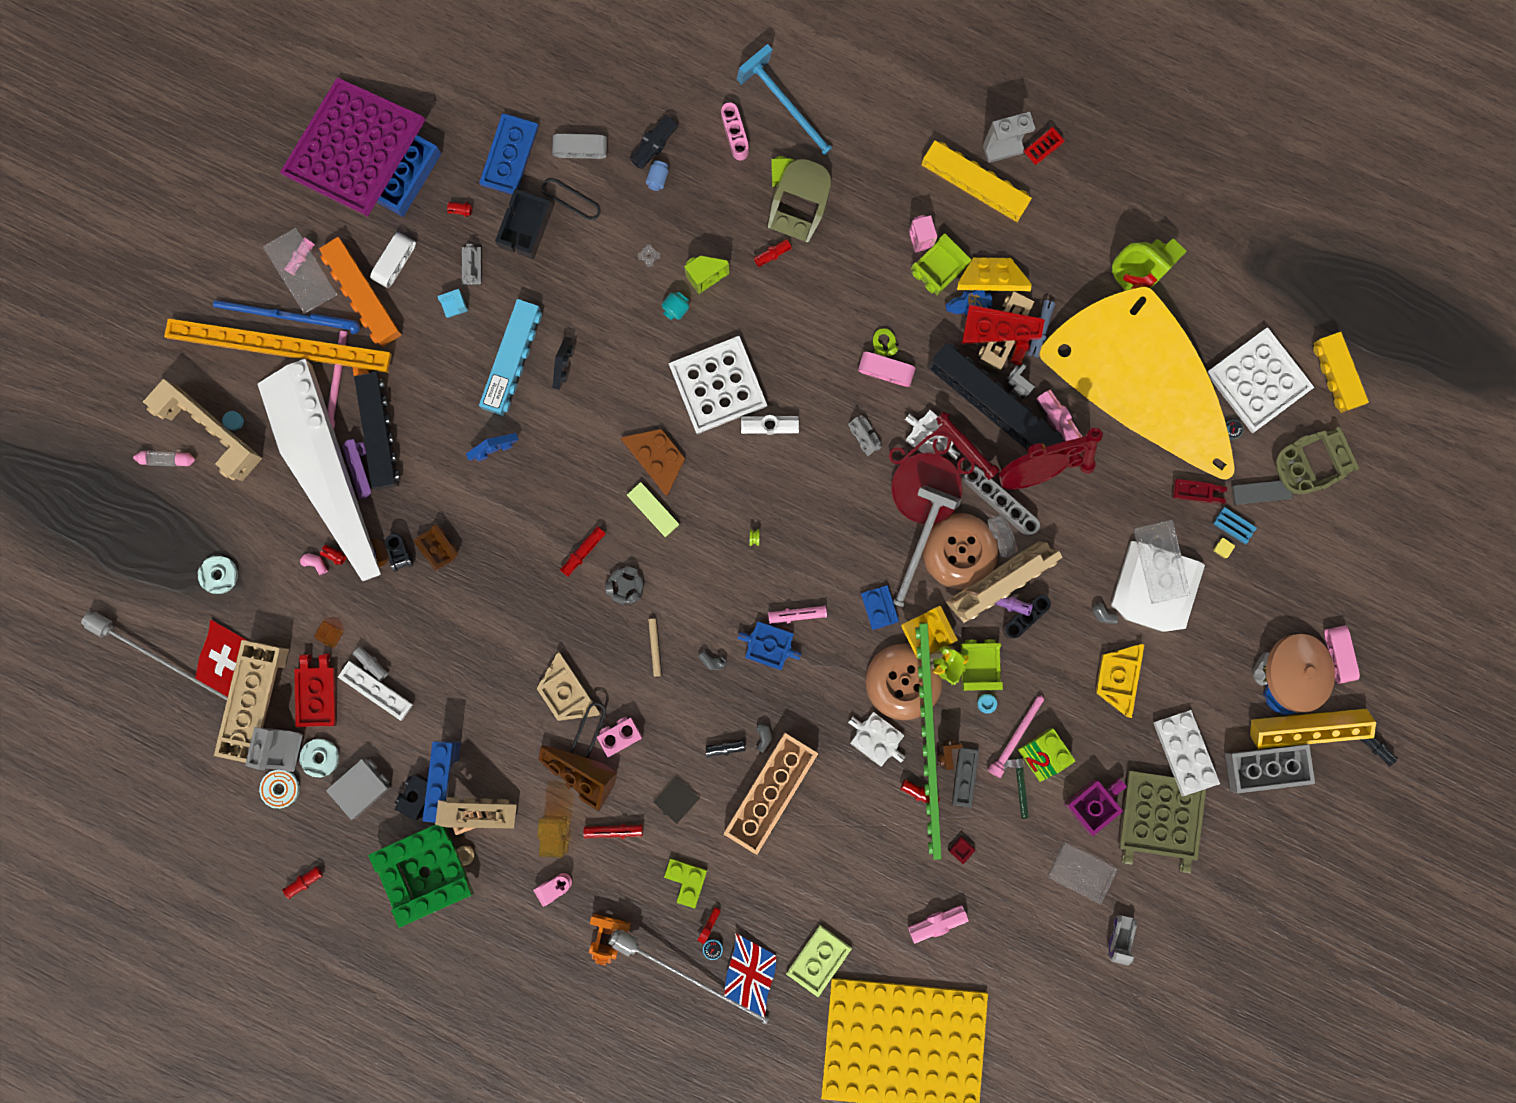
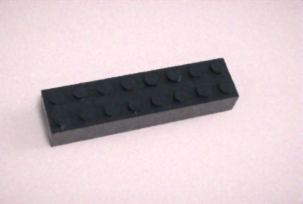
(991, 399)

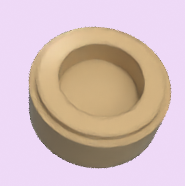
(465, 854)

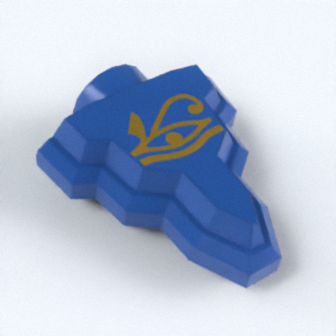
(969, 297)

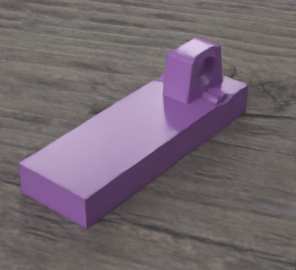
(353, 452)

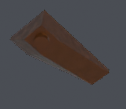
(588, 777)

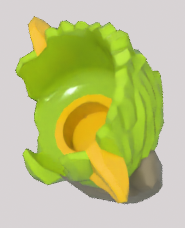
(948, 663)

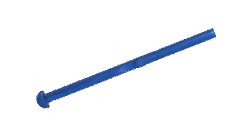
(352, 325)

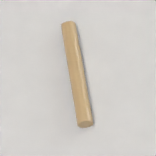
(654, 647)

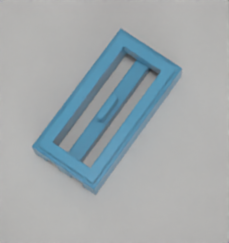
(1238, 519)

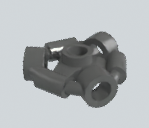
(624, 585)

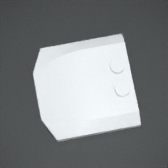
(1133, 599)

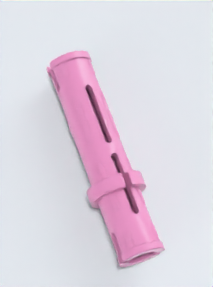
(797, 614)

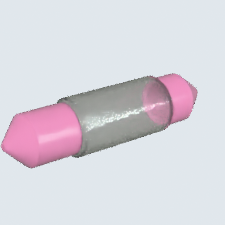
(164, 458)

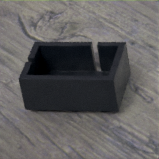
(526, 226)

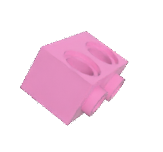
(922, 233)
(621, 740)

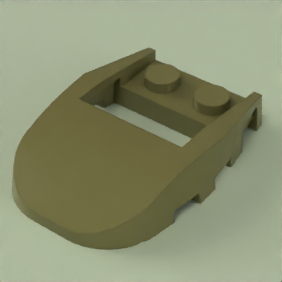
(806, 181)
(1296, 471)

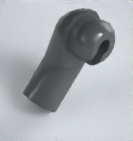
(1102, 615)
(712, 663)

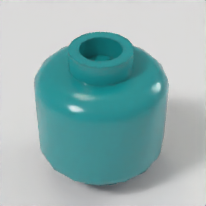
(675, 306)

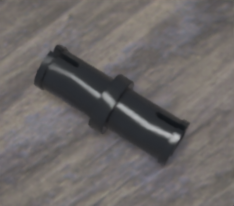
(725, 748)
(1378, 748)

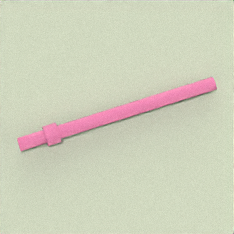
(336, 382)

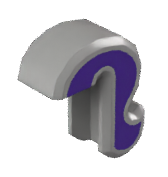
(1122, 940)

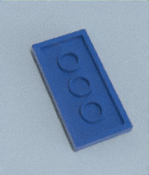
(509, 154)

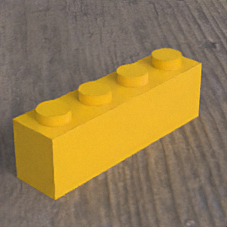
(1340, 372)

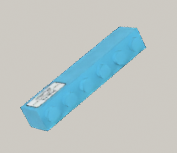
(510, 357)

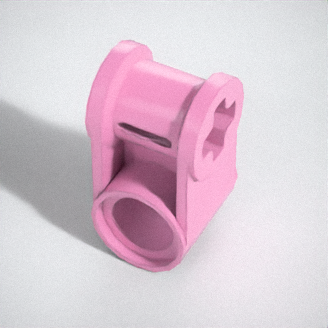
(550, 890)

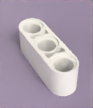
(393, 260)

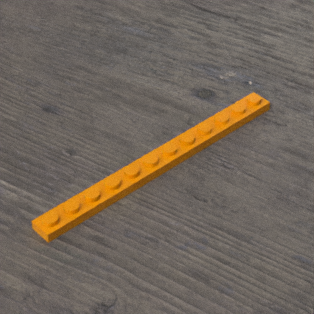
(278, 345)

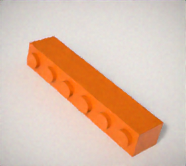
(360, 292)

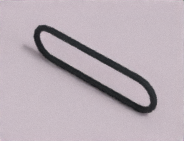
(576, 193)
(597, 731)

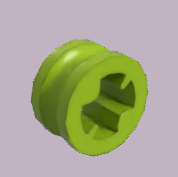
(754, 537)

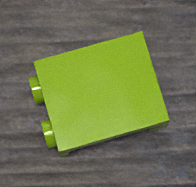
(940, 265)
(983, 667)

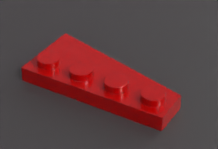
(999, 326)

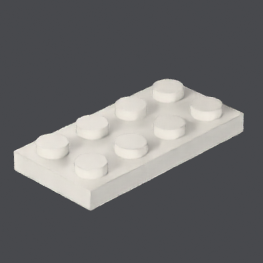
(1186, 753)

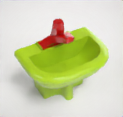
(1145, 263)

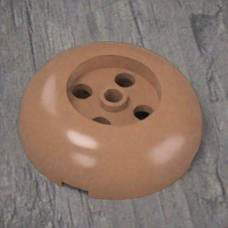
(938, 550)
(882, 689)

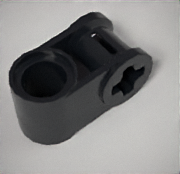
(399, 553)

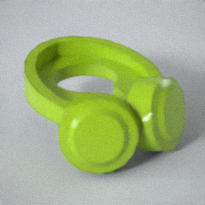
(892, 348)

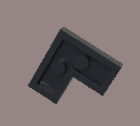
(561, 362)

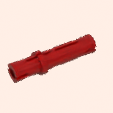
(585, 548)
(610, 831)

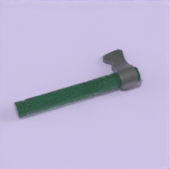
(1018, 763)

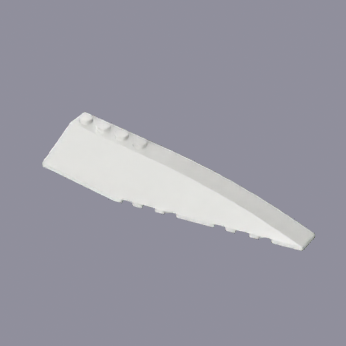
(315, 458)

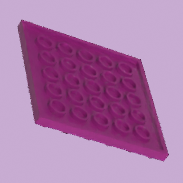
(352, 146)

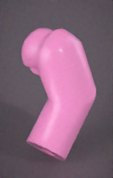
(314, 560)

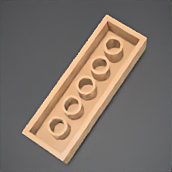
(770, 793)

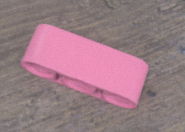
(731, 123)
(886, 369)
(1342, 653)

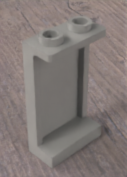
(1006, 137)

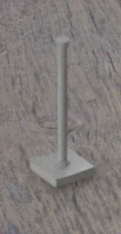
(938, 499)

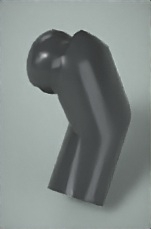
(766, 737)

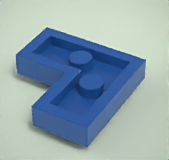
(492, 445)

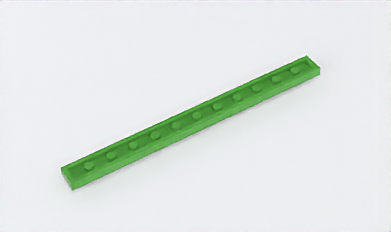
(929, 748)

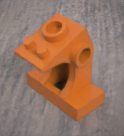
(602, 953)

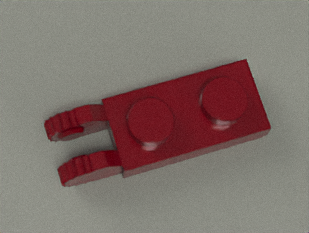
(1197, 491)

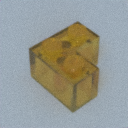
(552, 836)

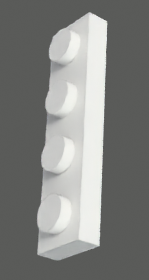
(375, 690)

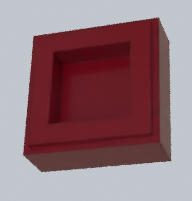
(961, 850)

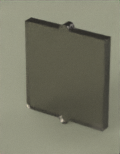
(676, 800)

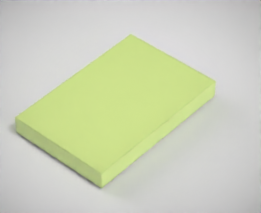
(819, 960)

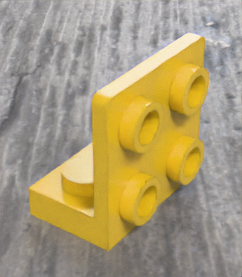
(939, 630)

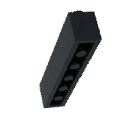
(376, 431)

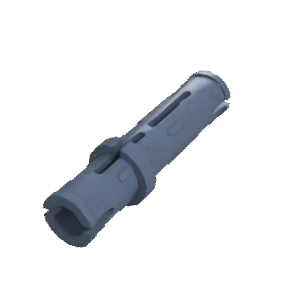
(1045, 314)

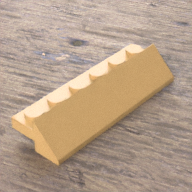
(1003, 580)

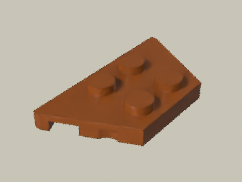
(656, 456)

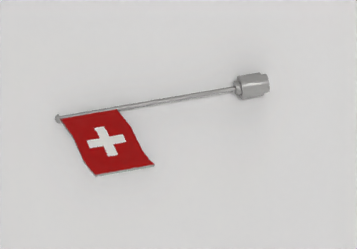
(215, 662)

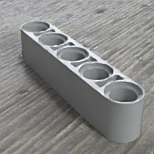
(1010, 502)

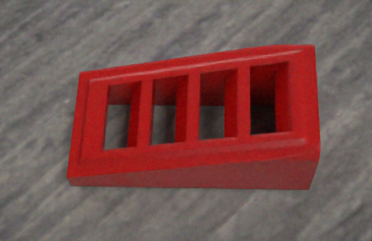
(1054, 135)

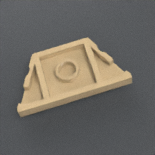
(564, 692)

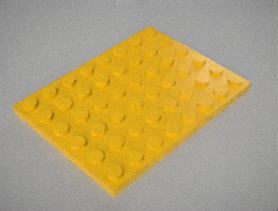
(903, 1043)

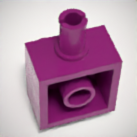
(1095, 805)

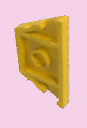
(993, 275)
(1120, 677)

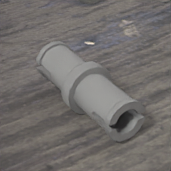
(370, 663)

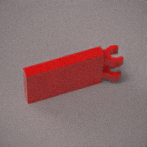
(315, 693)

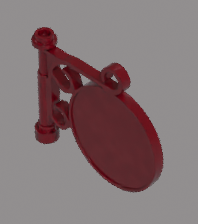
(1047, 462)
(934, 472)

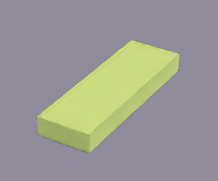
(653, 509)

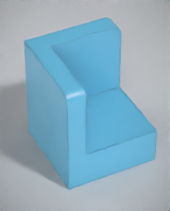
(453, 303)

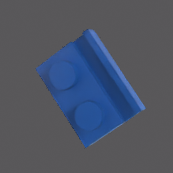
(879, 607)

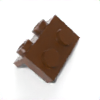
(436, 547)
(945, 757)

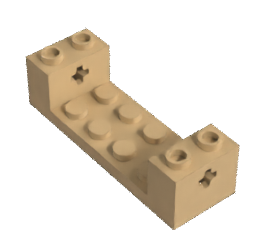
(170, 399)
(248, 697)

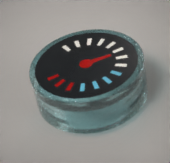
(1234, 429)

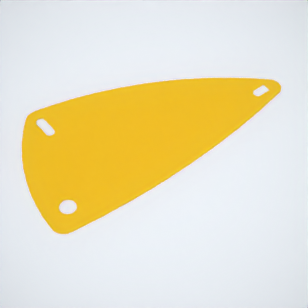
(1144, 376)

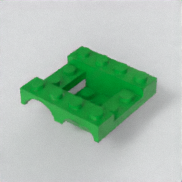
(443, 887)

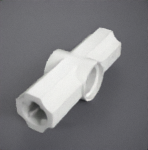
(783, 425)

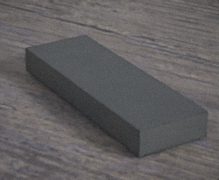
(1260, 493)
(965, 777)

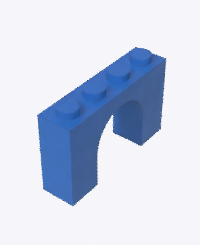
(443, 756)

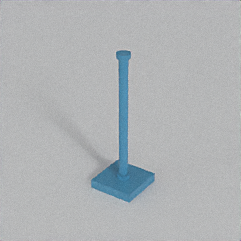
(755, 66)

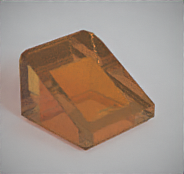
(328, 634)

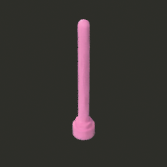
(998, 767)

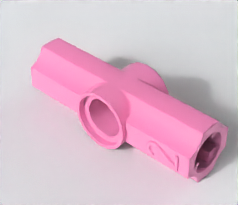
(1058, 416)
(938, 924)

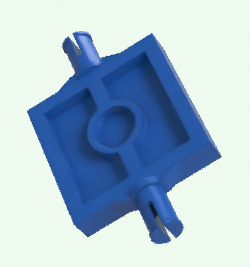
(769, 645)

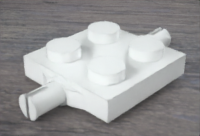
(924, 428)
(877, 739)

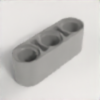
(579, 146)

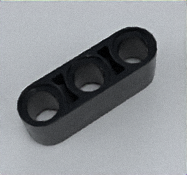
(1020, 624)

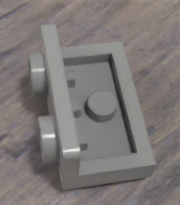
(1019, 386)

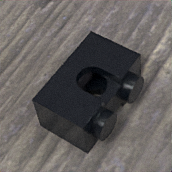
(405, 804)

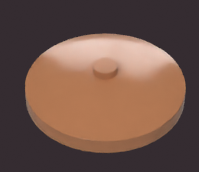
(1300, 673)

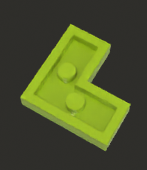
(691, 879)

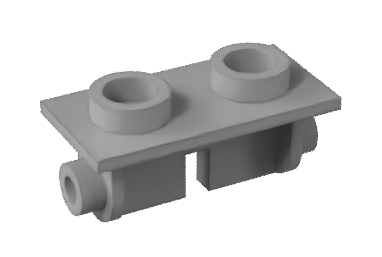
(471, 265)
(860, 428)

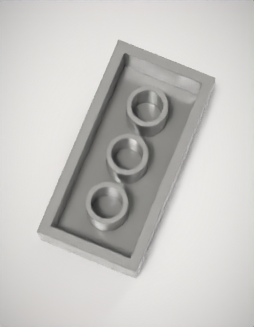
(1269, 768)

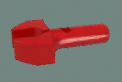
(708, 926)

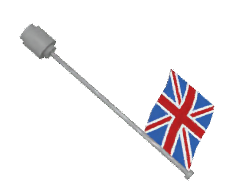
(746, 978)

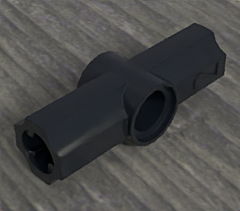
(653, 142)

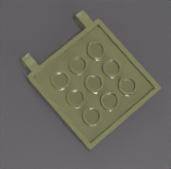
(1160, 819)

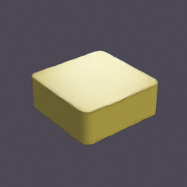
(1224, 548)

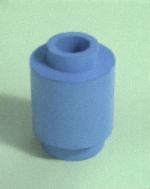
(657, 175)

